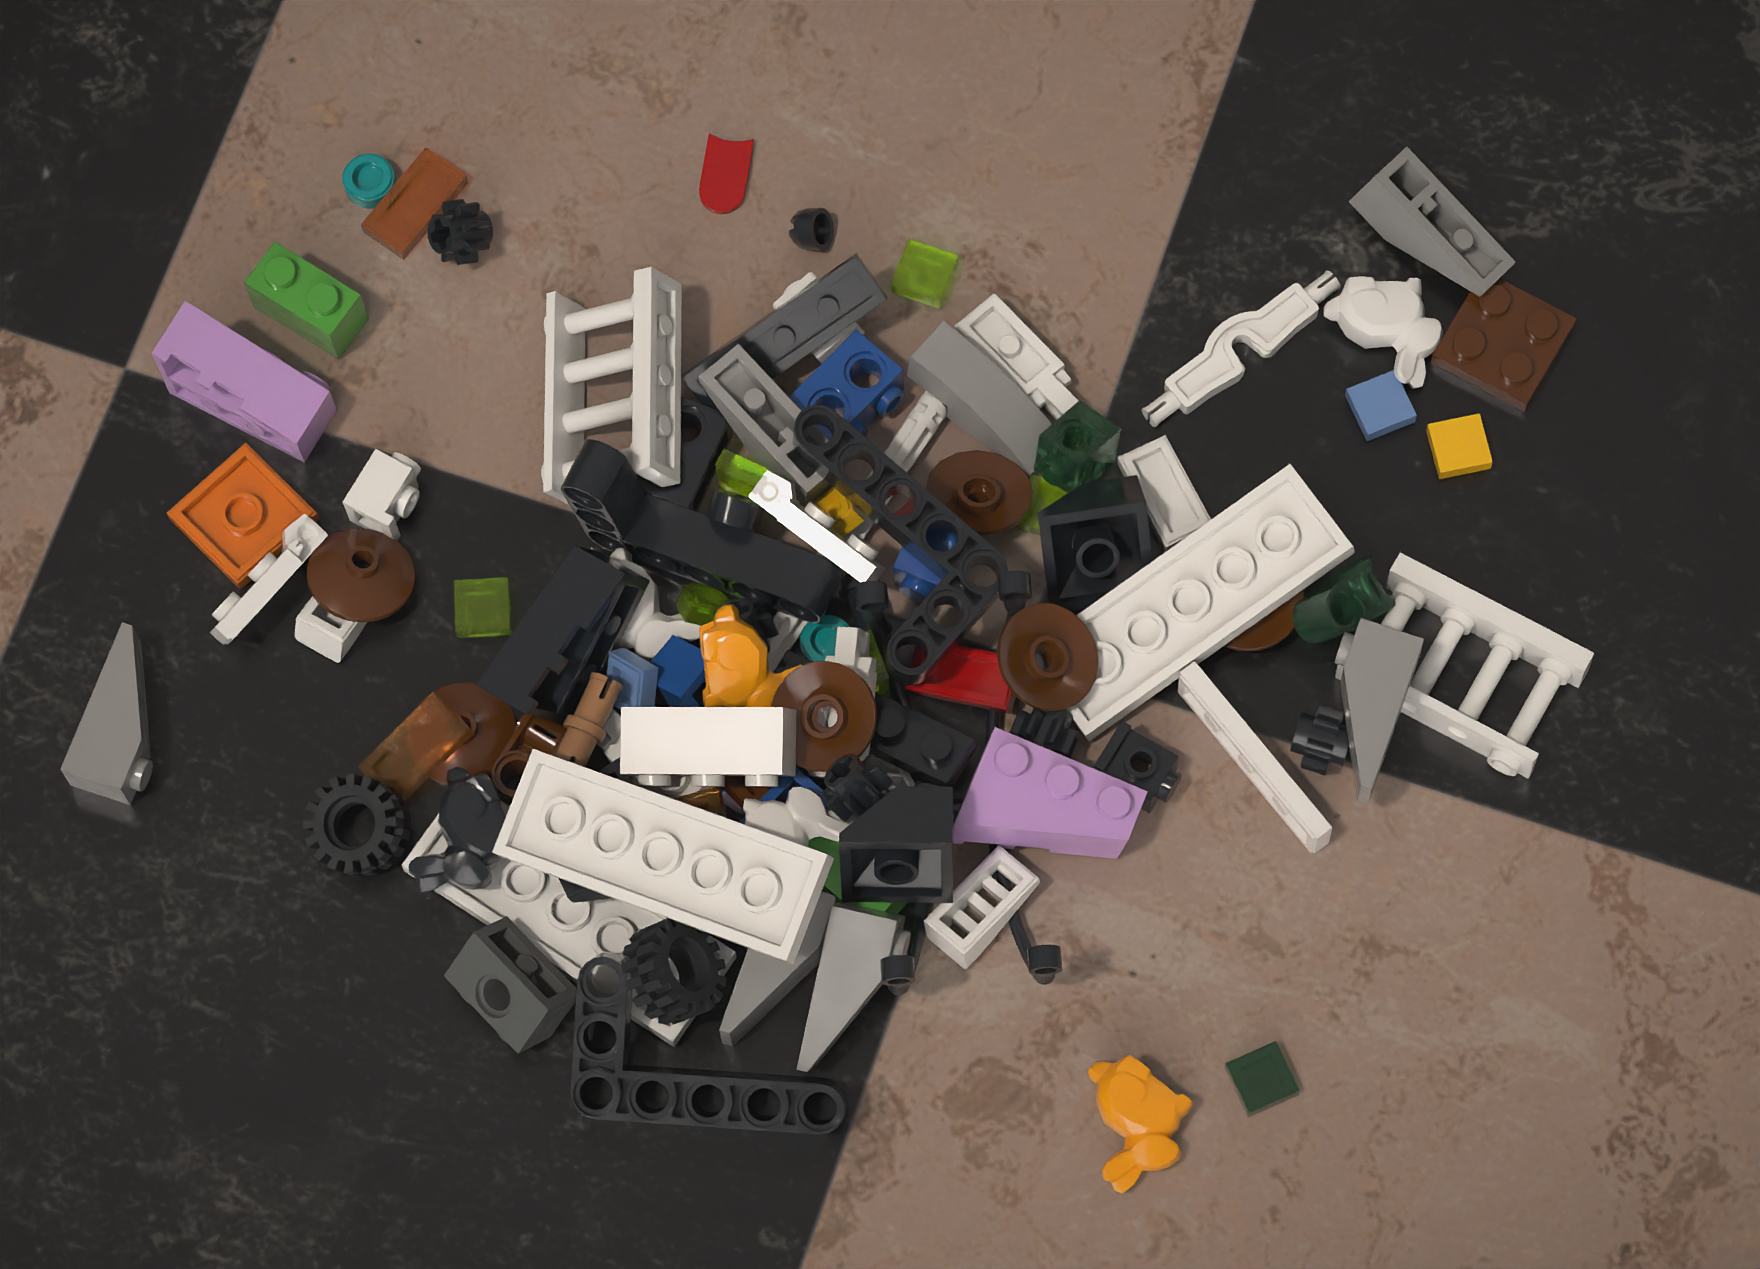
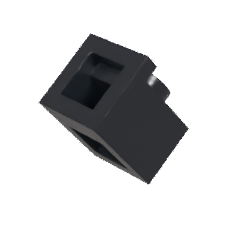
(1129, 745)

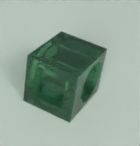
(1077, 448)

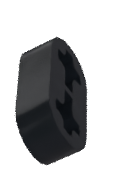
(735, 510)

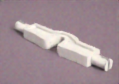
(1261, 330)

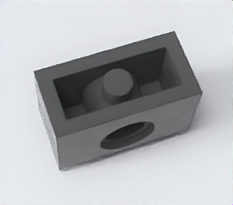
(512, 984)

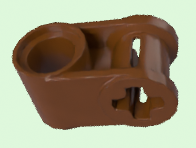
(529, 734)

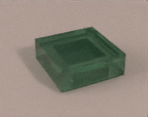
(1262, 1079)

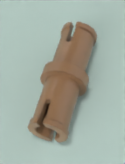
(588, 721)

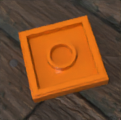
(239, 514)

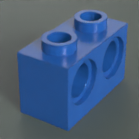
(834, 386)

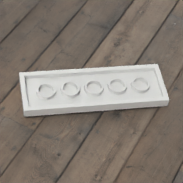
(1205, 594)
(663, 856)
(559, 928)

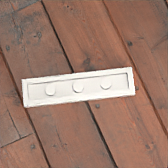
(1254, 758)

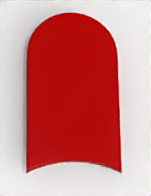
(725, 174)

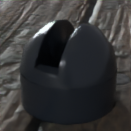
(812, 229)

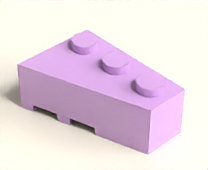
(243, 383)
(1045, 802)

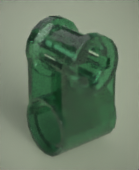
(1341, 603)

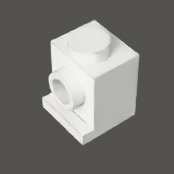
(383, 493)

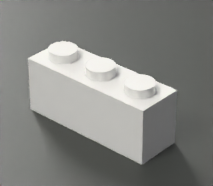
(708, 744)

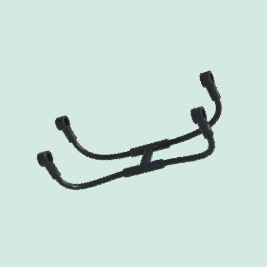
(899, 970)

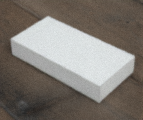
(1170, 497)

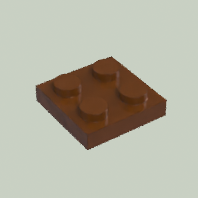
(1504, 342)

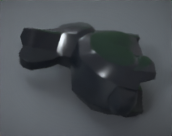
(470, 824)

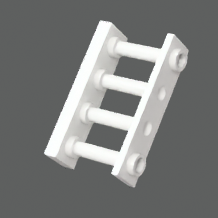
(656, 380)
(1509, 637)

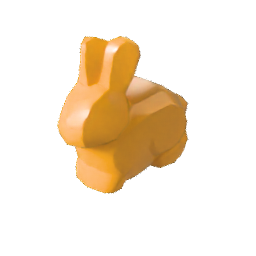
(736, 663)
(1142, 1113)

